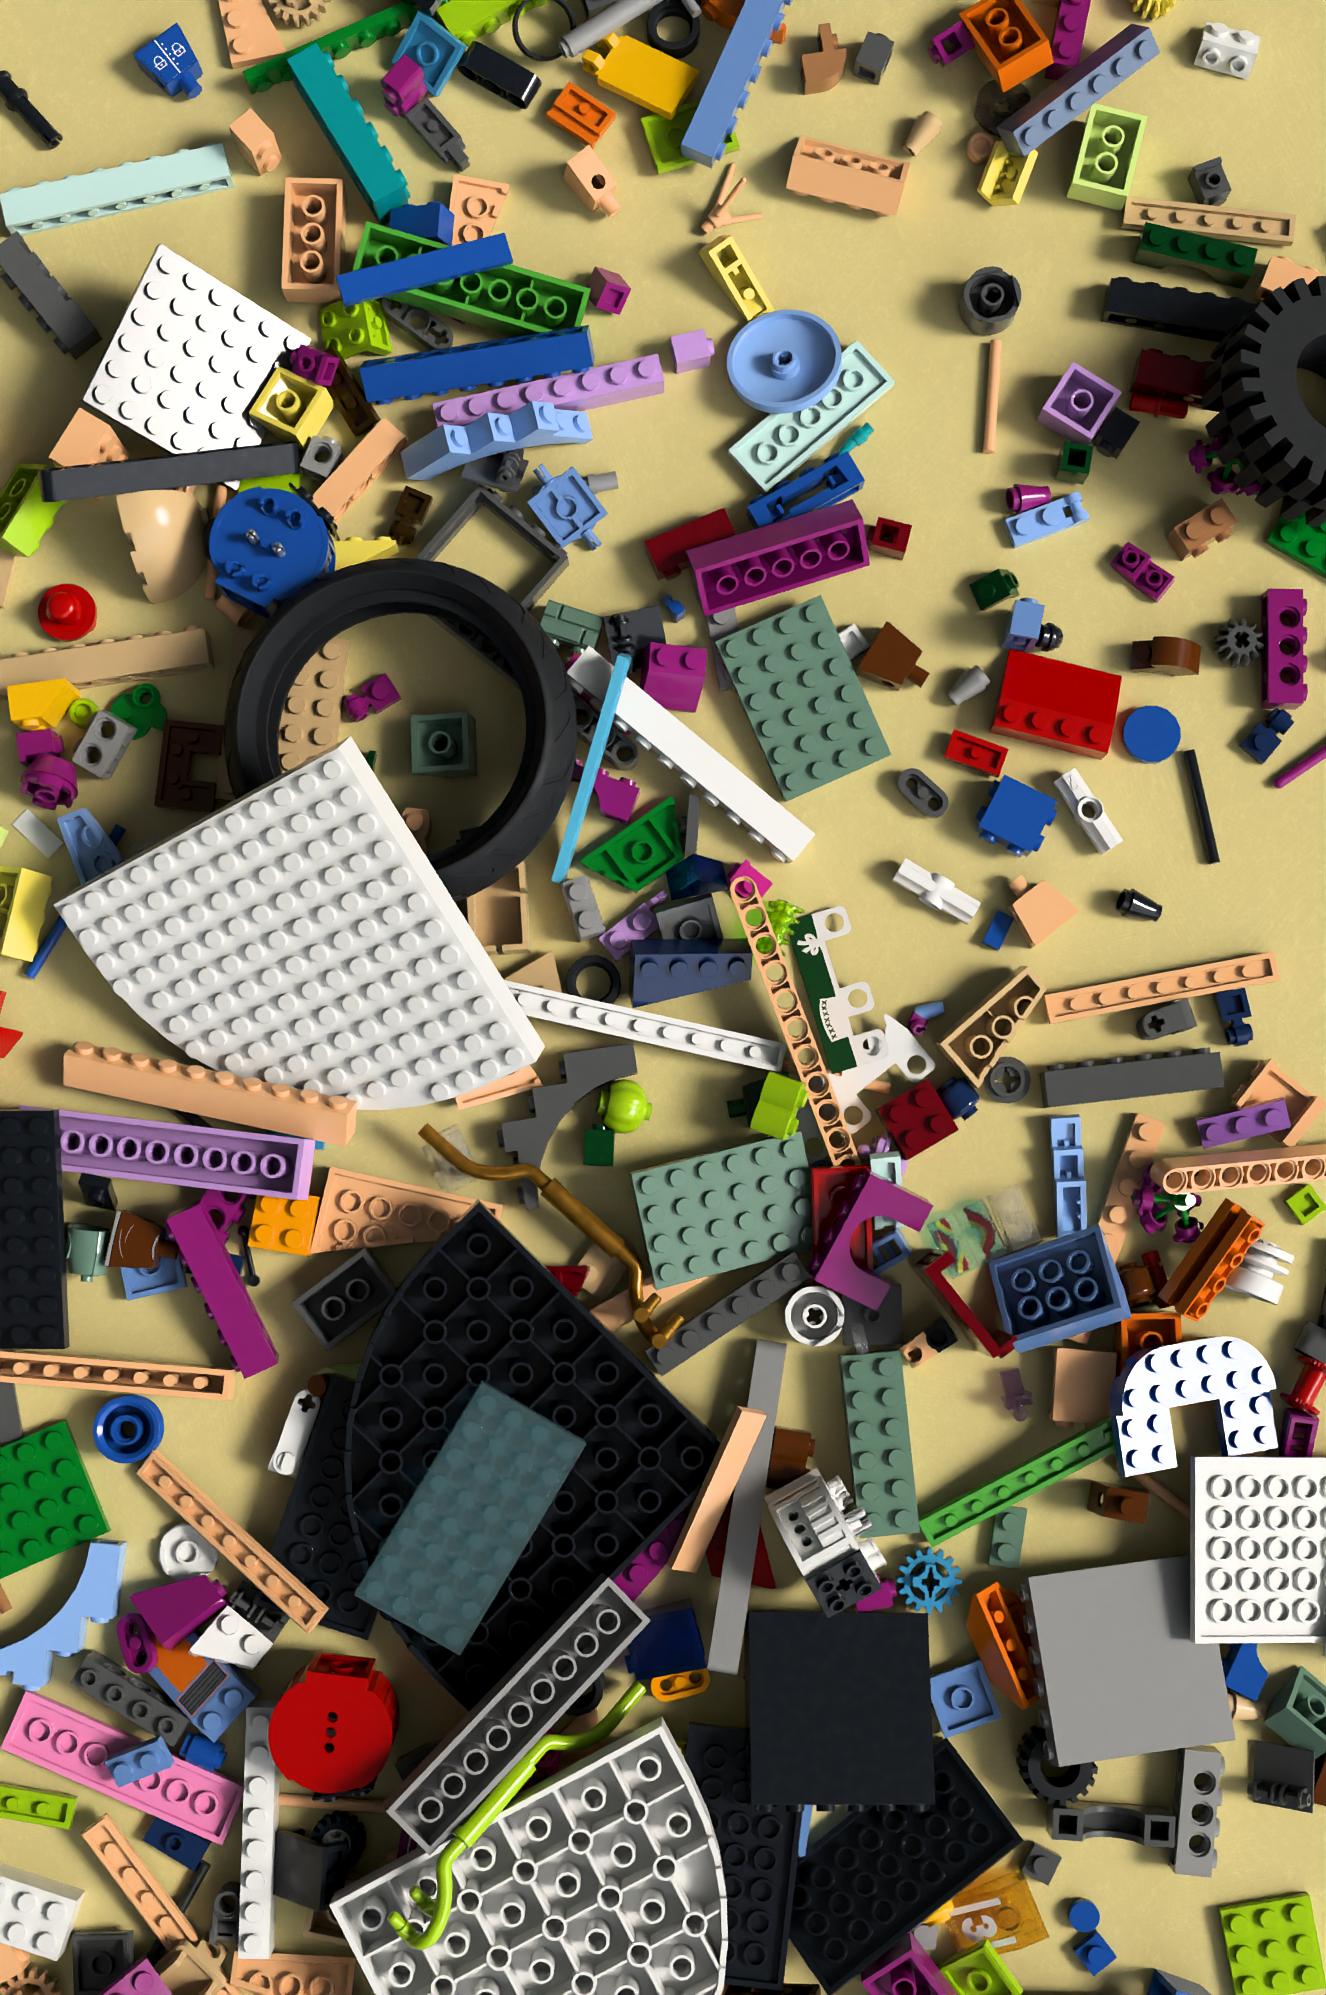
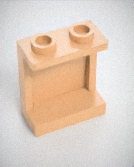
(1269, 1083)
(1081, 1385)

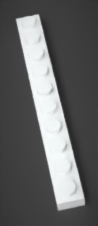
(649, 1027)

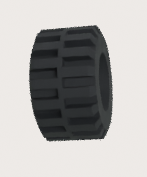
(1051, 1788)

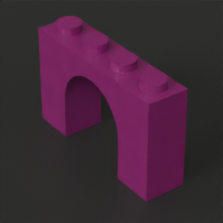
(870, 1198)

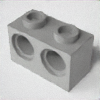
(110, 748)

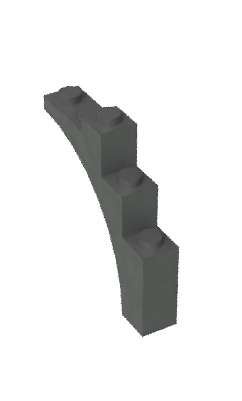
(584, 1074)

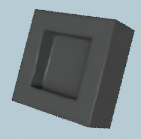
(1040, 1863)

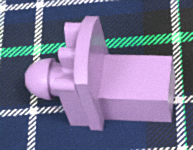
(879, 1145)

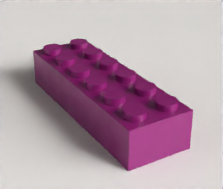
(778, 557)

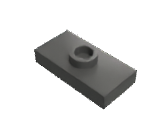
(690, 824)

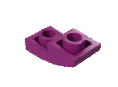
(1141, 573)

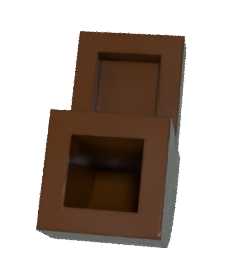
(1166, 654)

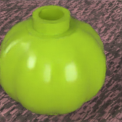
(623, 1106)

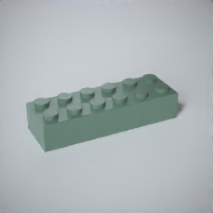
(879, 1441)

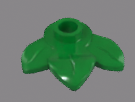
(140, 714)

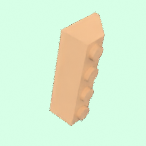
(847, 176)

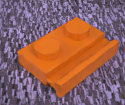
(580, 115)

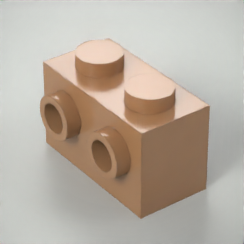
(1201, 530)

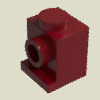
(897, 531)

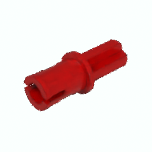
(1158, 406)

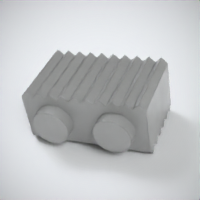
(583, 908)

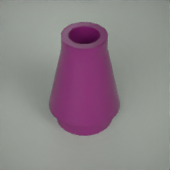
(1025, 497)

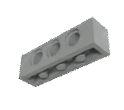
(1203, 1857)

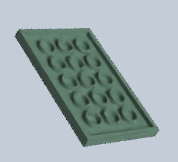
(802, 698)
(724, 1209)

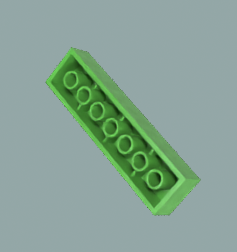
(497, 299)

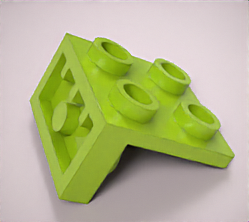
(355, 328)

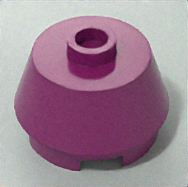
(50, 782)

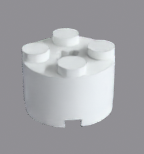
(830, 1318)

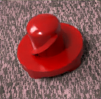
(67, 612)

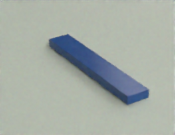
(424, 269)

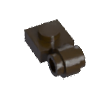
(412, 508)

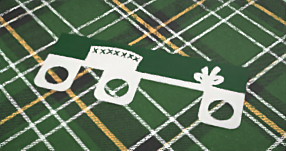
(826, 999)

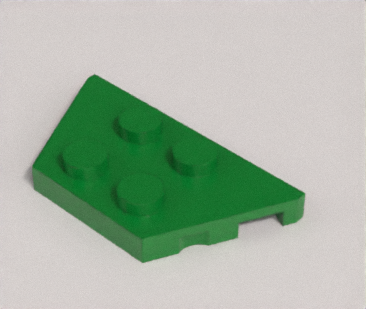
(641, 850)

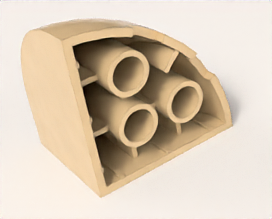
(166, 540)

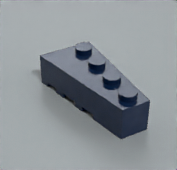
(685, 966)

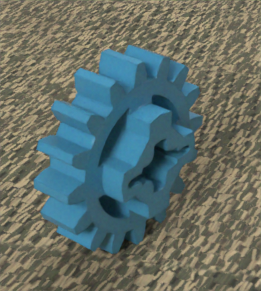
(915, 1579)

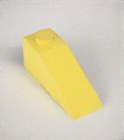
(735, 277)

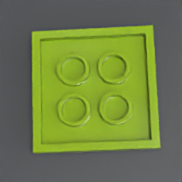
(1272, 1946)

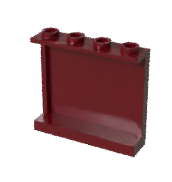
(929, 1271)

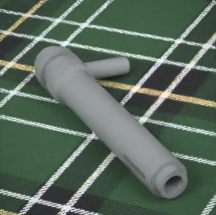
(608, 22)

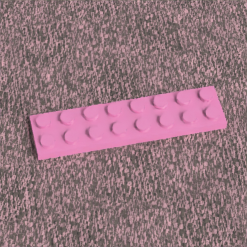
(80, 1744)

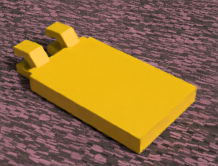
(641, 74)

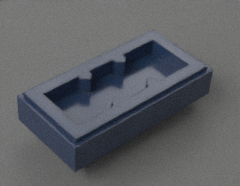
(177, 1843)

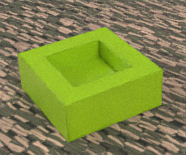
(1305, 1204)

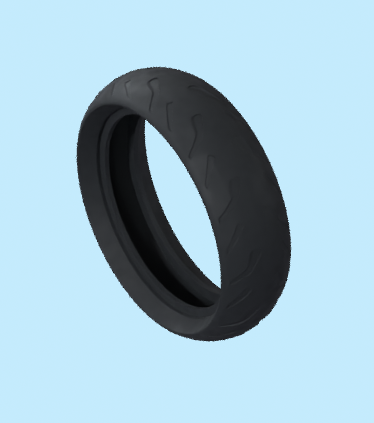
(433, 589)

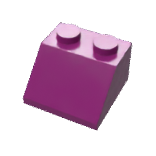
(673, 675)

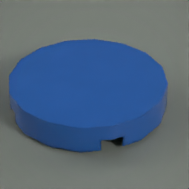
(1151, 734)

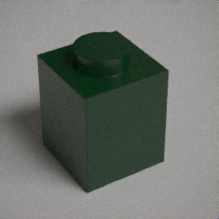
(1074, 463)
(599, 1146)

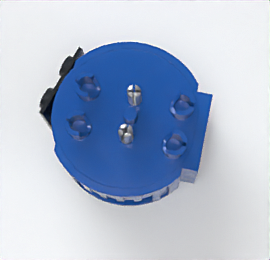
(270, 546)

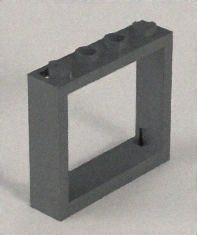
(514, 519)

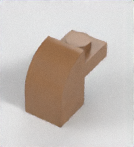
(824, 68)

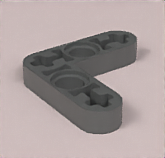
(402, 317)

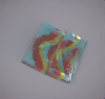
(969, 1237)

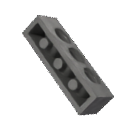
(131, 1697)

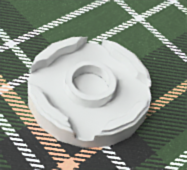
(186, 1553)

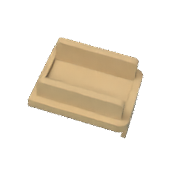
(192, 1969)

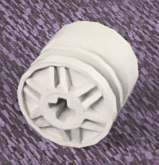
(1256, 1271)

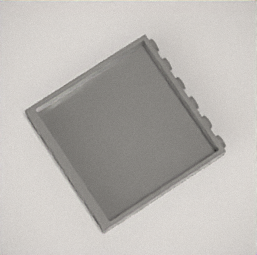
(1121, 1662)

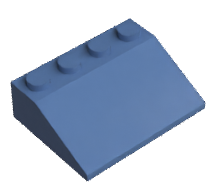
(1059, 1289)

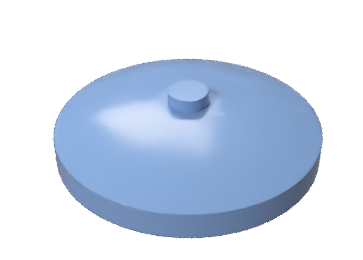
(784, 361)

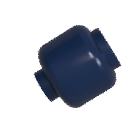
(959, 1098)

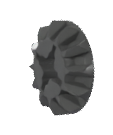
(1017, 1089)

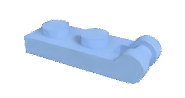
(1045, 520)

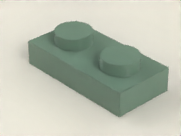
(1007, 1537)

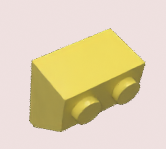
(292, 407)

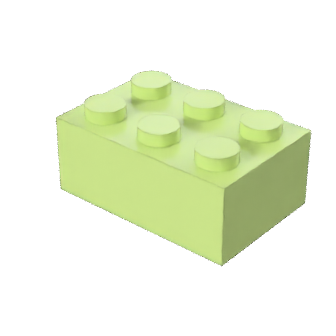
(1106, 157)

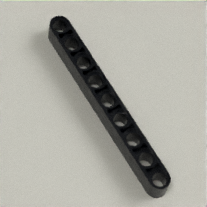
(168, 471)

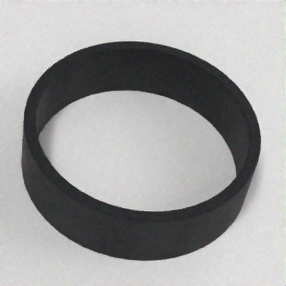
(569, 12)

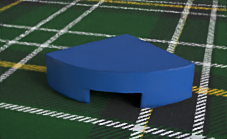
(673, 607)

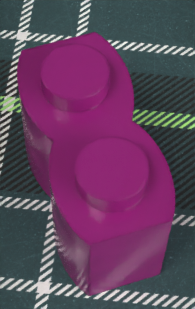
(403, 86)

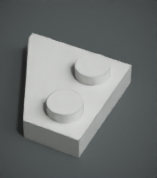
(232, 1641)

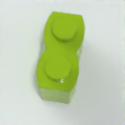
(779, 1105)

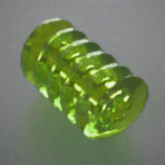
(780, 920)

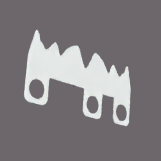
(901, 1047)

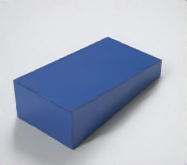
(997, 930)

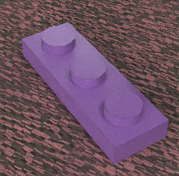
(1243, 1122)

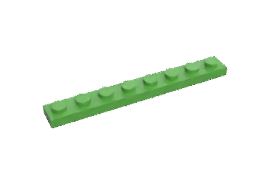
(1018, 1482)

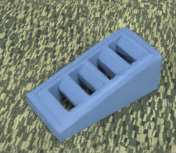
(902, 1243)

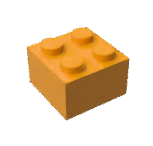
(284, 1224)

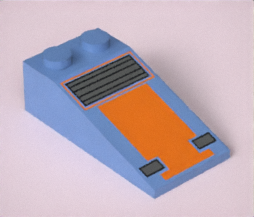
(203, 1689)

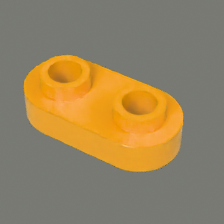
(680, 1686)

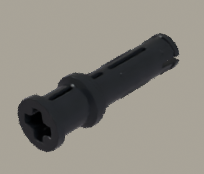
(17, 100)

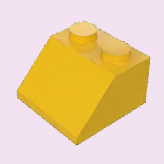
(41, 703)

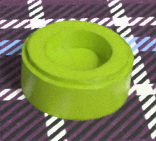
(81, 711)

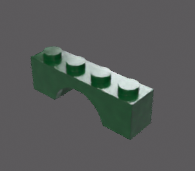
(1224, 261)

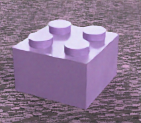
(1079, 405)

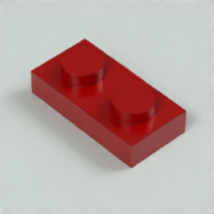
(975, 753)

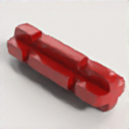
(1158, 1274)

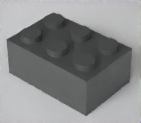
(346, 1299)

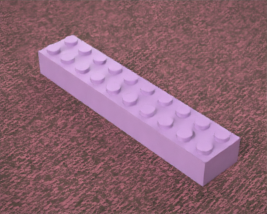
(185, 1154)

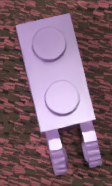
(635, 926)

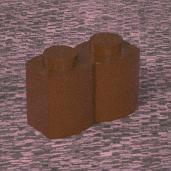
(788, 1456)

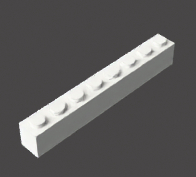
(258, 1836)

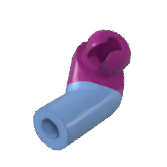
(921, 1015)

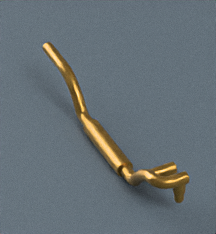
(581, 1217)

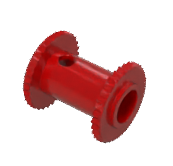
(1307, 1386)

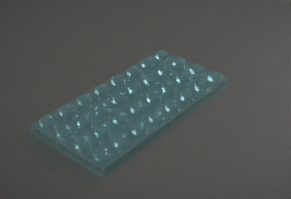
(470, 1518)

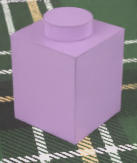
(691, 351)

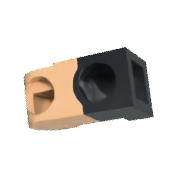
(928, 1342)

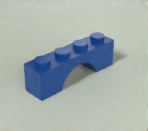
(1243, 1670)

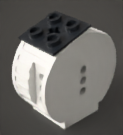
(825, 1540)

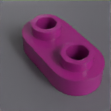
(136, 1644)

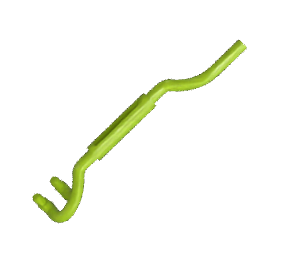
(485, 1813)

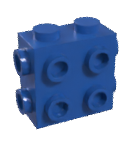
(1015, 816)

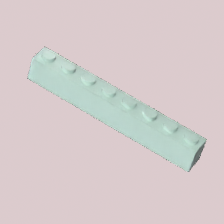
(117, 189)

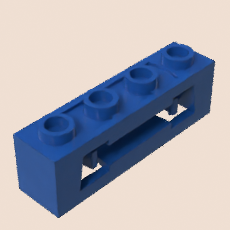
(844, 473)

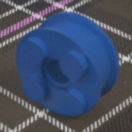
(110, 1436)

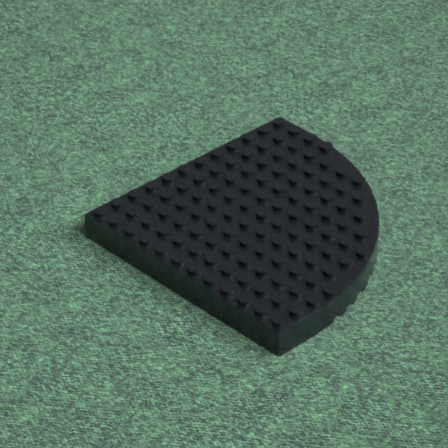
(499, 1316)

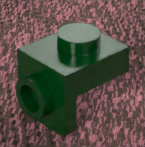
(995, 588)

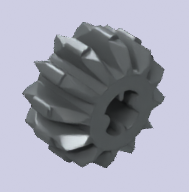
(1248, 647)

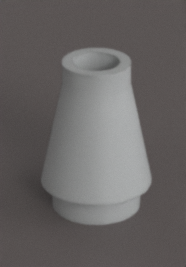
(968, 685)

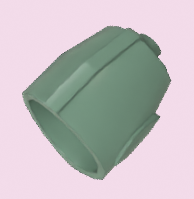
(86, 1250)

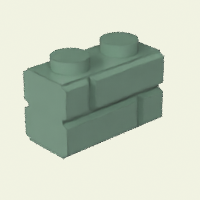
(571, 627)

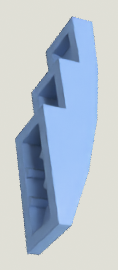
(1067, 1174)

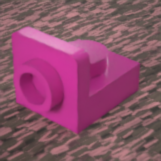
(744, 888)

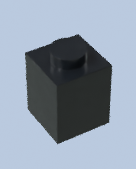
(1115, 433)

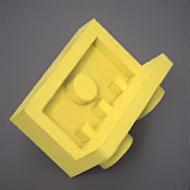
(1005, 176)

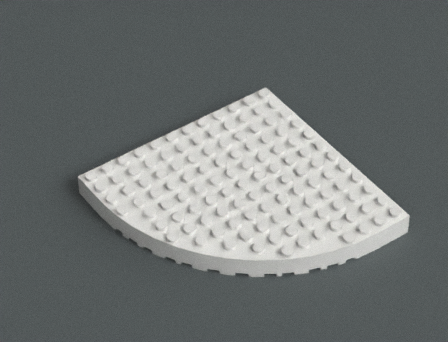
(306, 946)
(572, 1890)

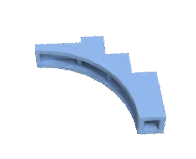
(491, 434)
(94, 1597)

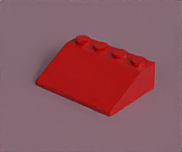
(1056, 704)

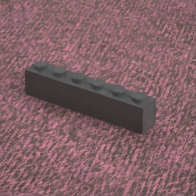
(1131, 1079)
(729, 1312)

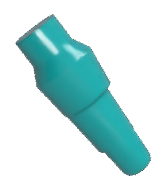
(857, 438)

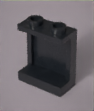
(308, 1869)

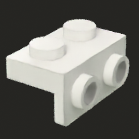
(1227, 50)

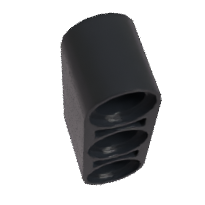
(499, 75)

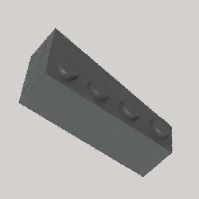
(47, 297)

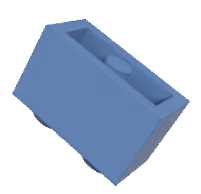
(1023, 625)

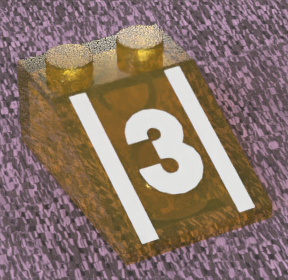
(997, 1912)

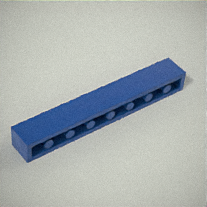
(478, 364)

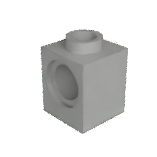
(317, 446)

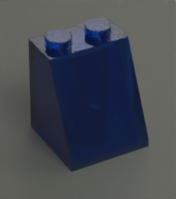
(667, 1643)

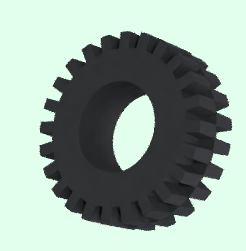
(1261, 399)

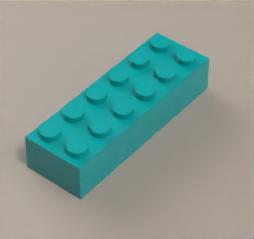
(348, 132)

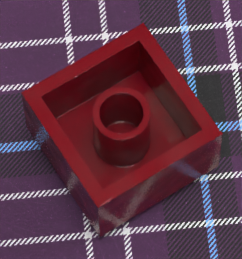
(916, 1119)

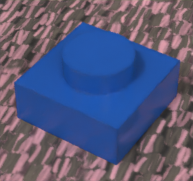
(1094, 1952)

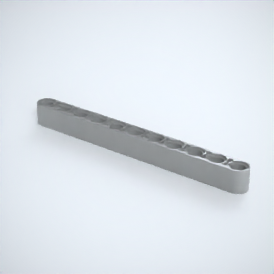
(746, 1514)

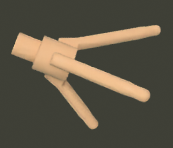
(719, 215)

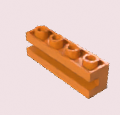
(1211, 1260)

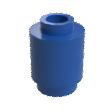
(203, 1752)

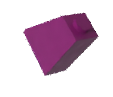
(180, 1607)

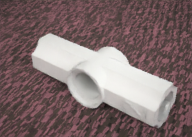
(1077, 794)
(936, 891)

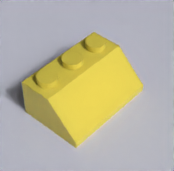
(22, 911)

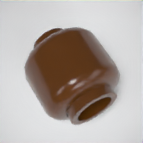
(1137, 1284)

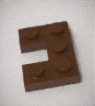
(173, 783)

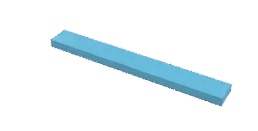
(591, 767)

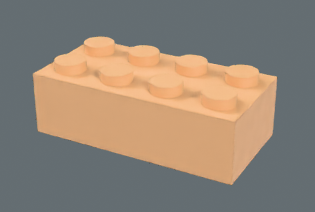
(313, 239)

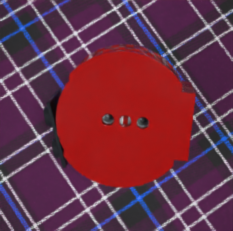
(335, 1726)

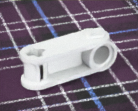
(294, 1437)

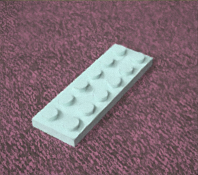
(790, 439)

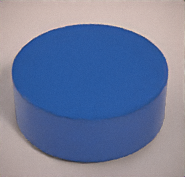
(1083, 1915)

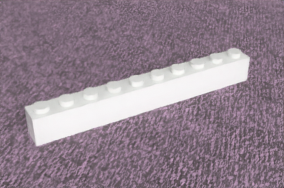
(693, 759)

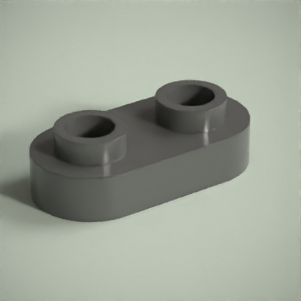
(924, 791)

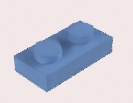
(139, 1761)

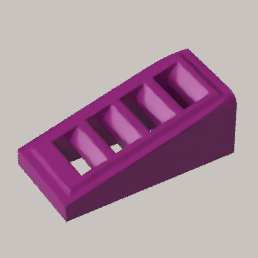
(1289, 1427)

